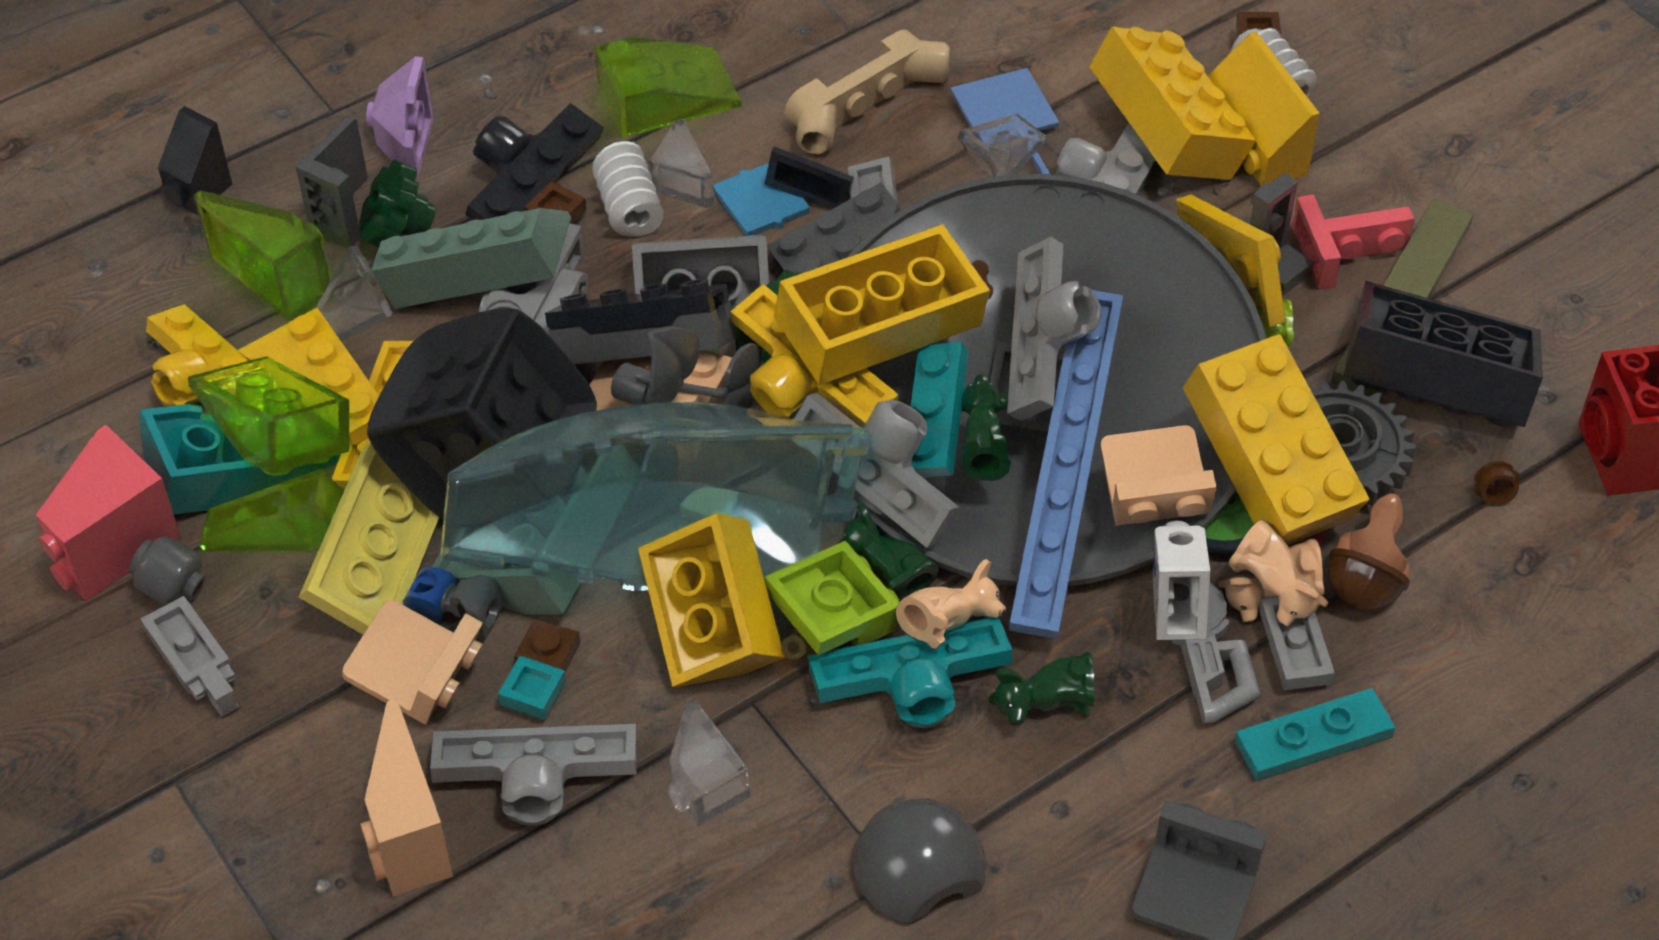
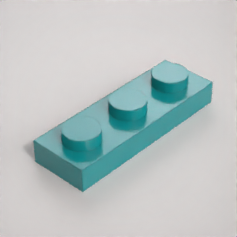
(938, 398)

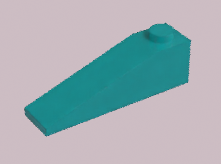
(200, 461)

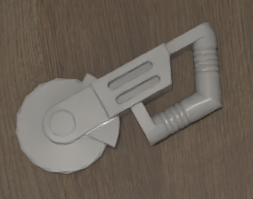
(1205, 659)

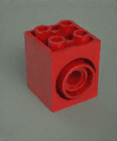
(1623, 420)

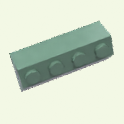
(471, 257)

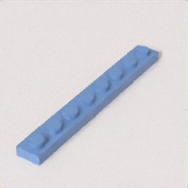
(1064, 477)

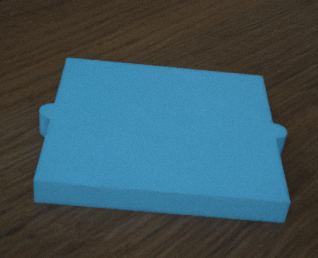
(758, 205)

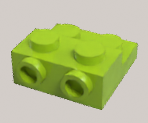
(834, 599)

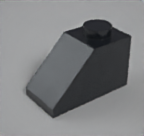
(193, 160)

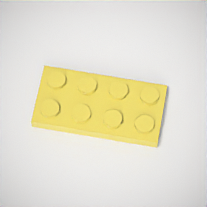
(369, 545)

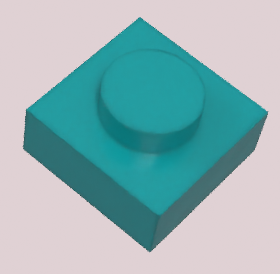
(532, 687)

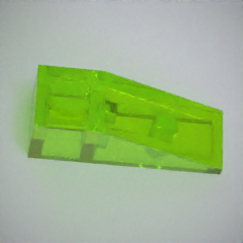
(276, 518)

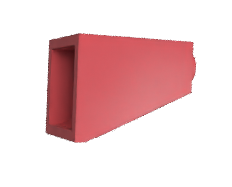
(103, 515)

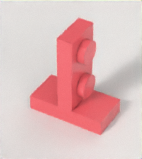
(1347, 236)

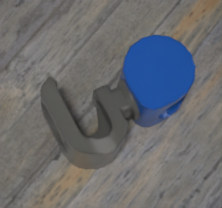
(437, 593)

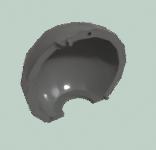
(916, 857)

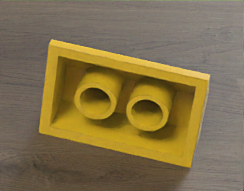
(1272, 108)
(710, 601)

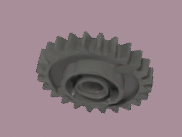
(1369, 436)

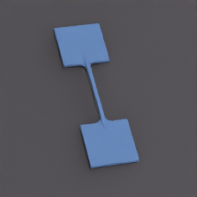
(1003, 97)

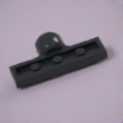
(528, 161)

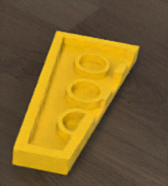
(1246, 248)
(317, 353)

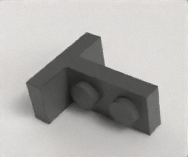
(1273, 214)

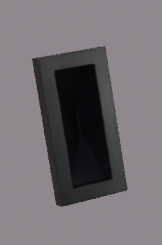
(808, 179)

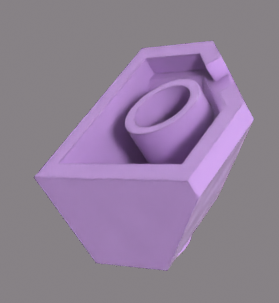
(403, 114)

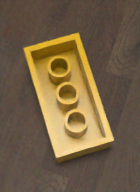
(1172, 103)
(880, 304)
(1275, 440)

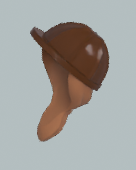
(1367, 563)

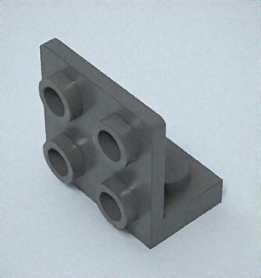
(330, 179)

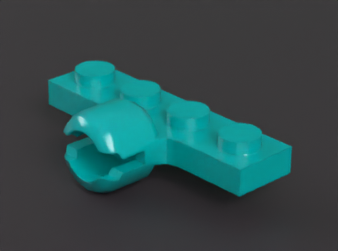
(911, 669)

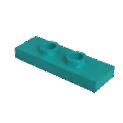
(1314, 734)

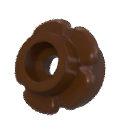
(1497, 482)

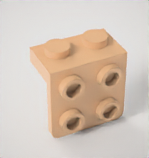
(1156, 475)
(412, 659)

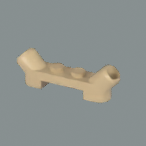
(902, 60)

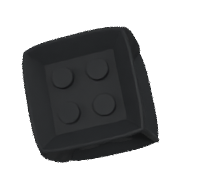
(467, 391)

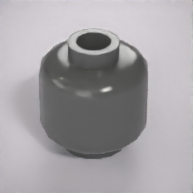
(167, 570)

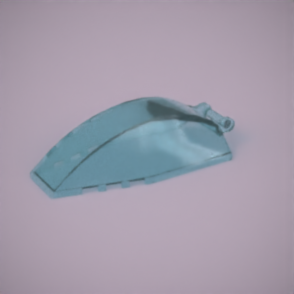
(619, 477)

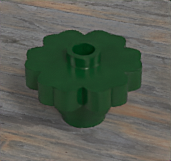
(395, 205)

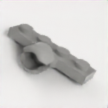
(1123, 166)
(1043, 322)
(887, 468)
(533, 762)

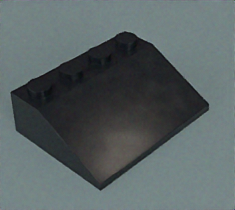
(1445, 355)

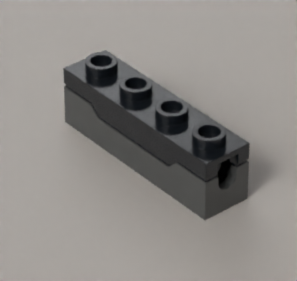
(620, 322)

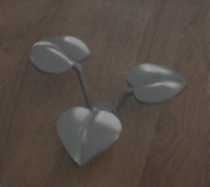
(673, 360)

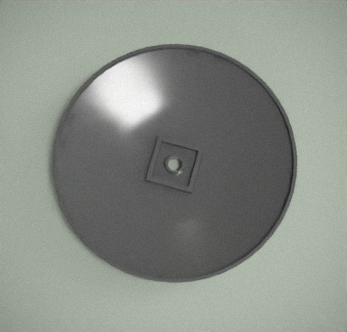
(1175, 313)

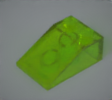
(661, 82)
(266, 251)
(274, 414)

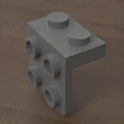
(1199, 873)

